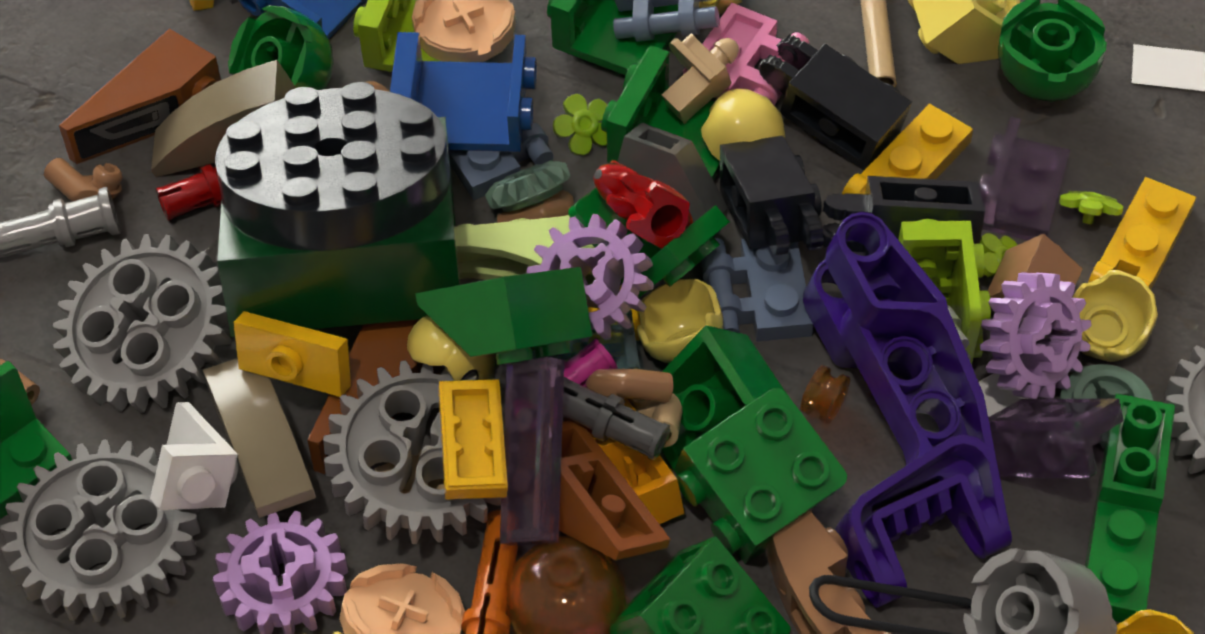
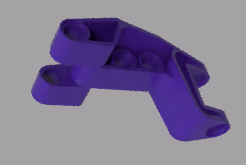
(903, 325)

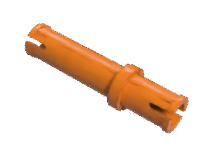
(490, 590)

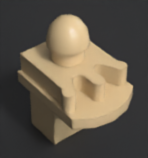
(705, 74)

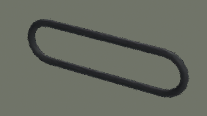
(882, 588)

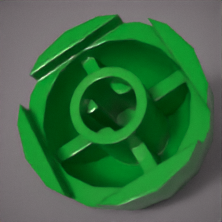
(286, 37)
(1051, 48)

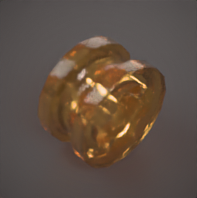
(825, 394)

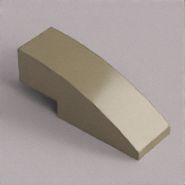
(195, 128)
(260, 437)

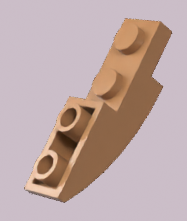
(797, 558)

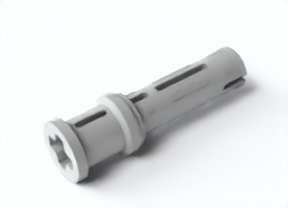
(60, 224)

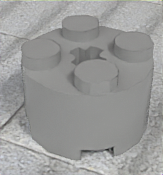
(1038, 595)

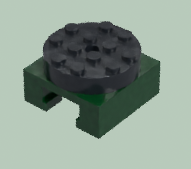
(335, 208)

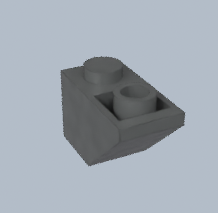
(673, 162)

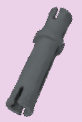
(608, 417)

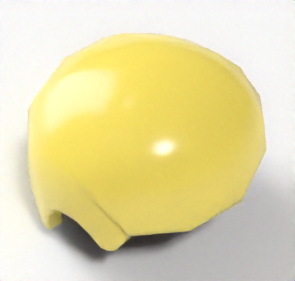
(741, 117)
(1120, 315)
(677, 316)
(434, 347)

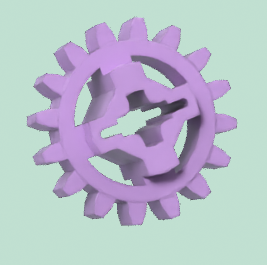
(608, 266)
(1035, 335)
(250, 573)

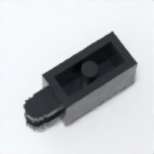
(836, 99)
(770, 195)
(907, 200)

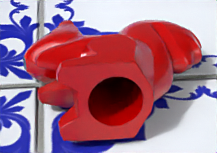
(648, 205)

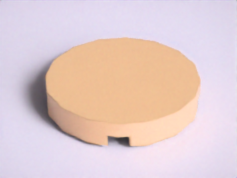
(464, 28)
(400, 602)

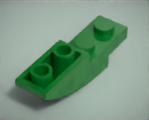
(1130, 503)

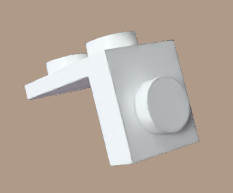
(194, 464)

